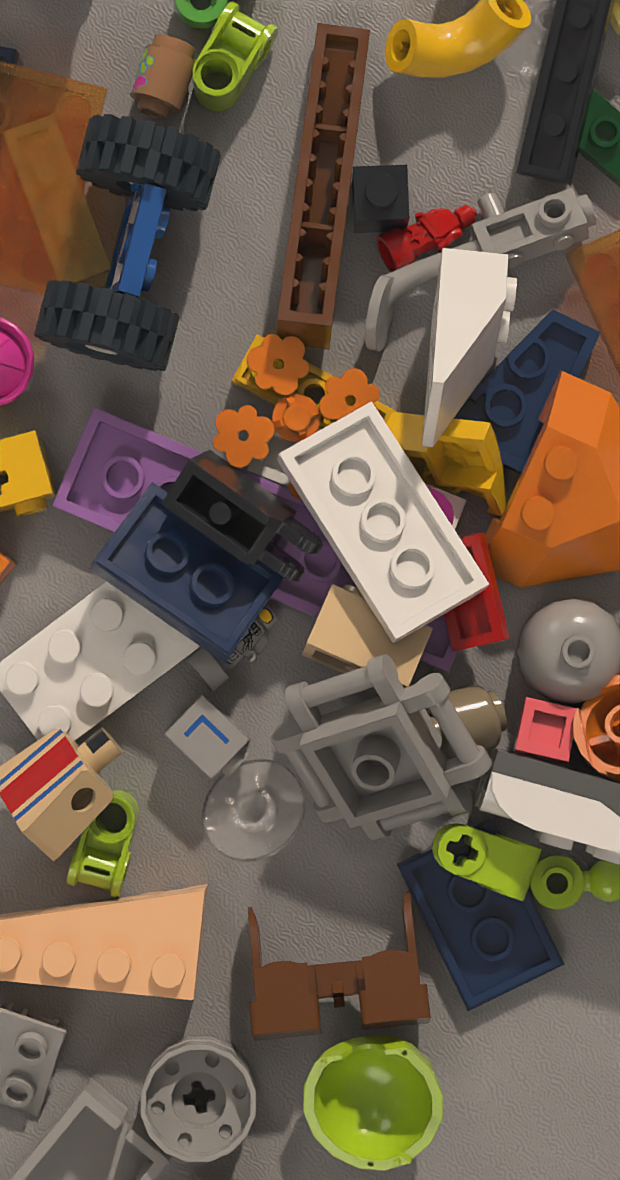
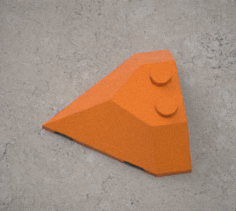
(568, 495)

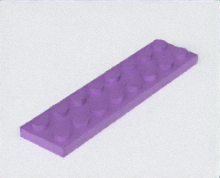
(122, 459)

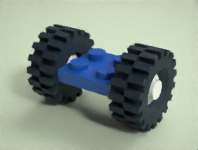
(155, 171)

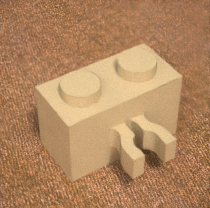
(351, 635)

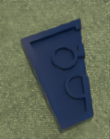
(521, 383)

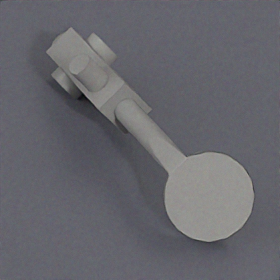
(520, 232)

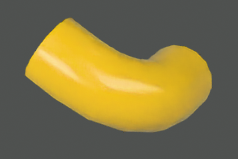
(457, 45)

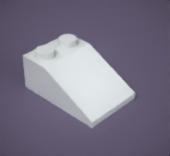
(464, 331)

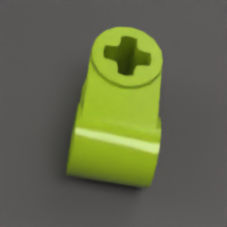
(234, 48)
(104, 853)
(494, 859)

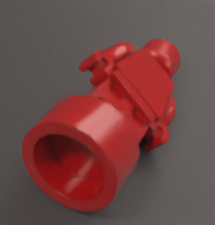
(432, 230)

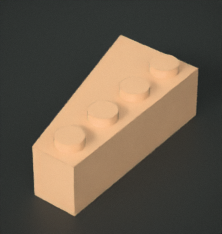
(109, 945)

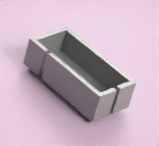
(93, 1143)

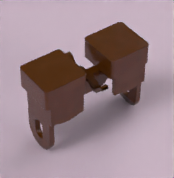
(290, 991)

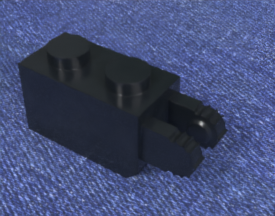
(239, 514)

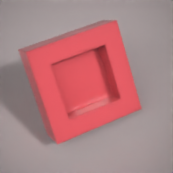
(545, 731)

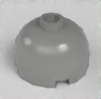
(569, 650)

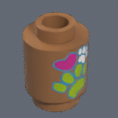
(163, 76)

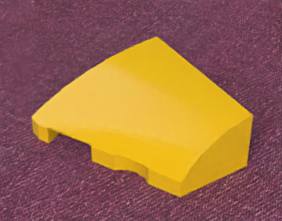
(460, 460)

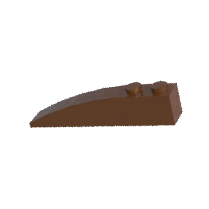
(323, 185)

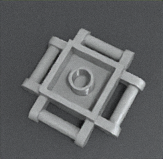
(382, 756)

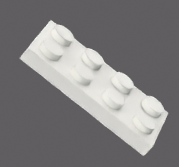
(382, 522)
(89, 663)

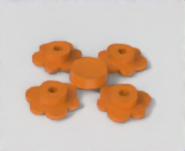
(295, 414)

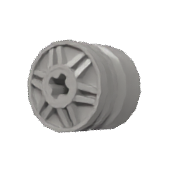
(177, 1122)

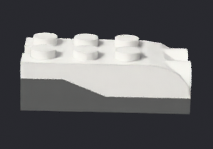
(554, 802)

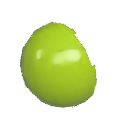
(373, 1102)

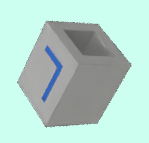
(209, 738)

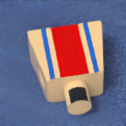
(58, 787)

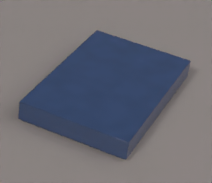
(184, 576)
(481, 935)

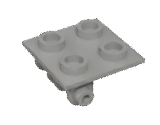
(27, 1057)

